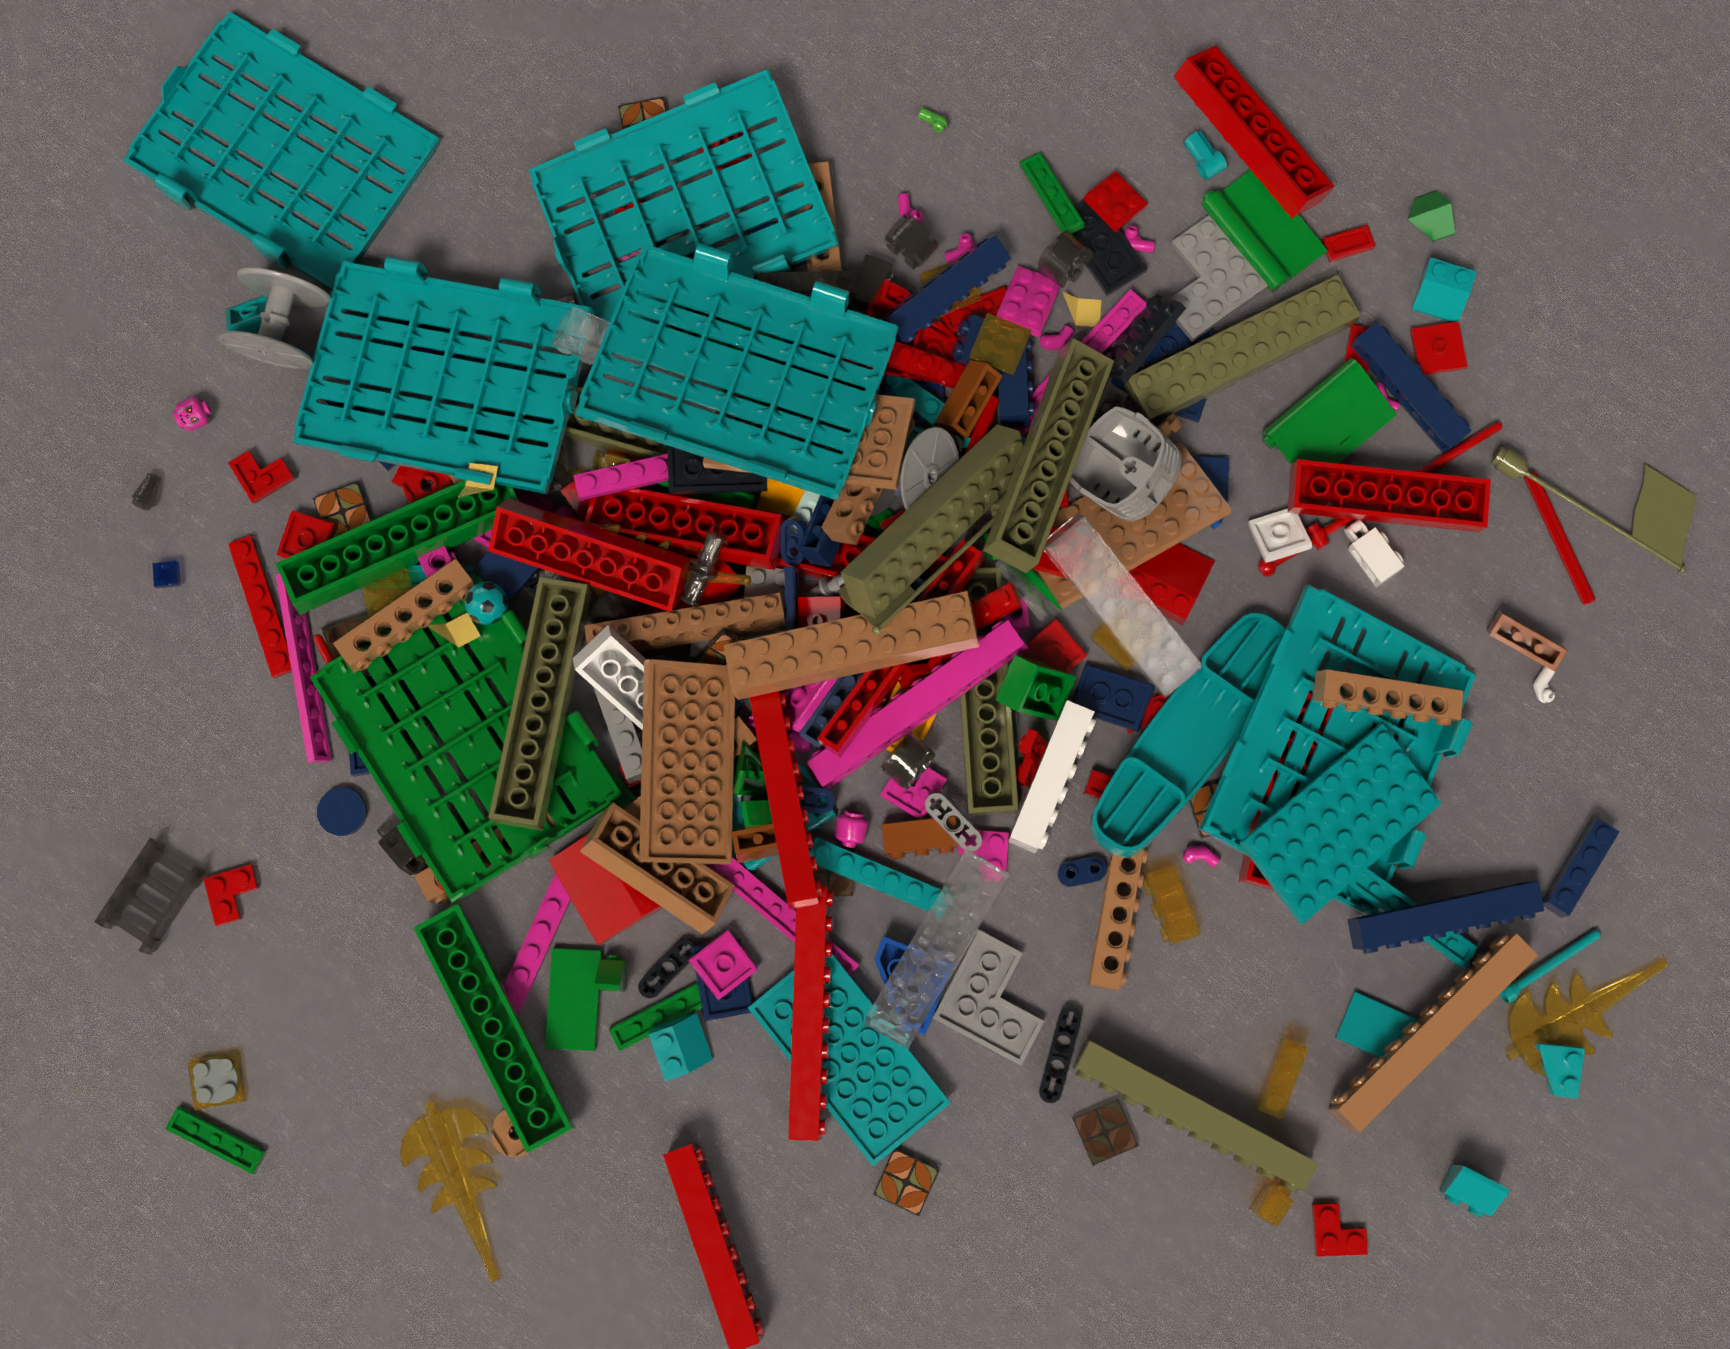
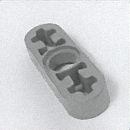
(936, 813)

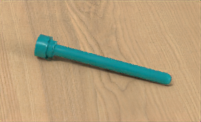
(1511, 992)

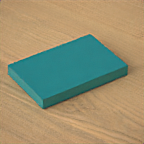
(1371, 1025)

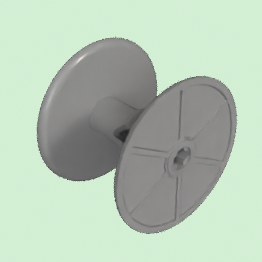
(282, 293)
(923, 465)

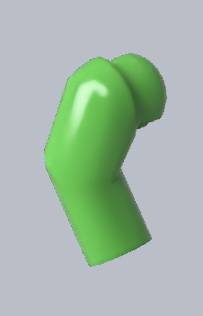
(938, 121)

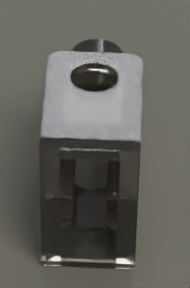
(399, 851)

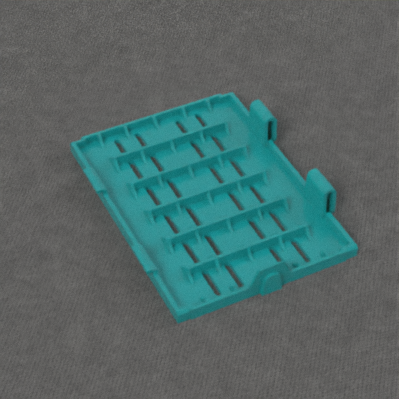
(703, 120)
(273, 230)
(709, 288)
(502, 314)
(1280, 703)

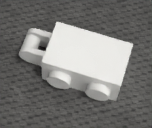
(1373, 553)

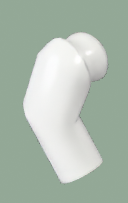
(1541, 685)

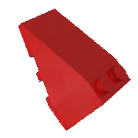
(934, 339)

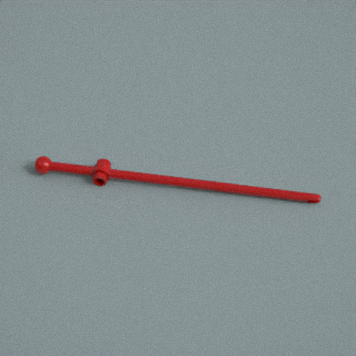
(1319, 535)

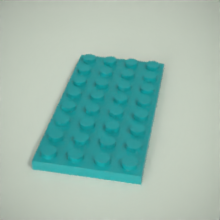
(1340, 823)
(873, 1082)

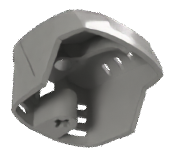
(1126, 465)

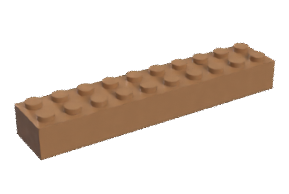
(850, 646)
(1432, 1032)

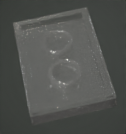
(1031, 595)

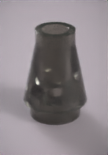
(146, 493)

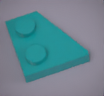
(1562, 1067)

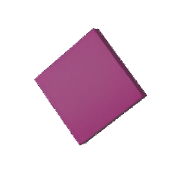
(723, 965)

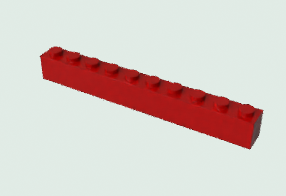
(876, 683)
(784, 800)
(810, 1019)

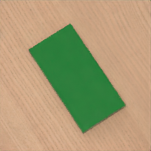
(572, 1000)

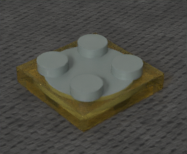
(216, 1081)

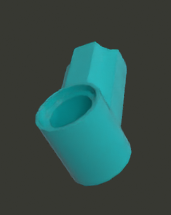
(1207, 160)

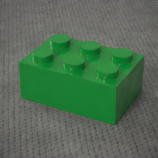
(1035, 688)

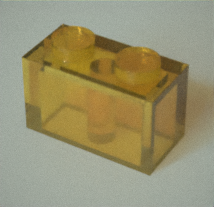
(1272, 1204)

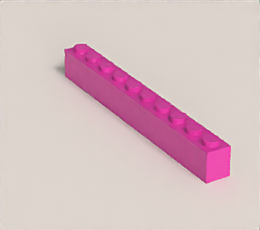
(920, 702)

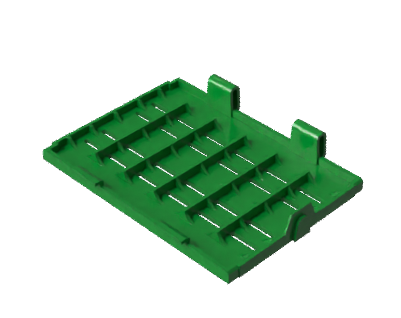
(423, 813)

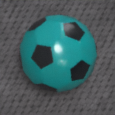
(486, 603)

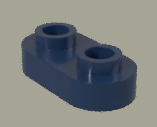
(792, 538)
(811, 798)
(1082, 872)

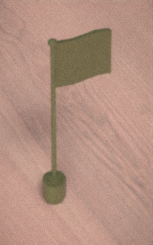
(1659, 517)
(909, 594)

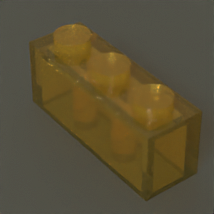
(1170, 905)
(1281, 1078)

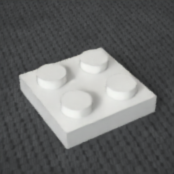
(1279, 535)

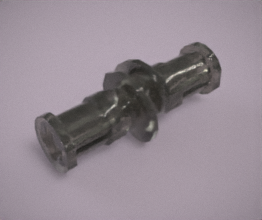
(703, 568)

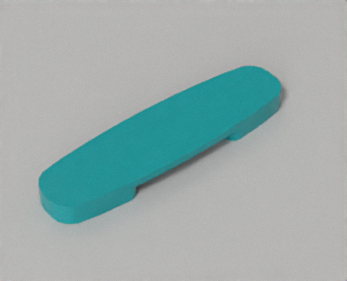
(1186, 738)

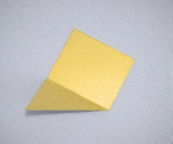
(1084, 311)
(473, 487)
(457, 631)

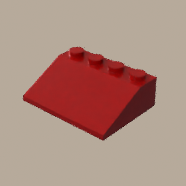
(1173, 580)
(598, 895)

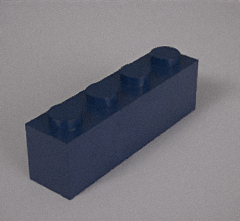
(1014, 393)
(1579, 867)

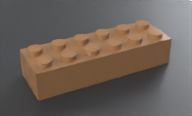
(683, 889)

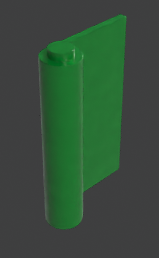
(1263, 231)
(1331, 418)

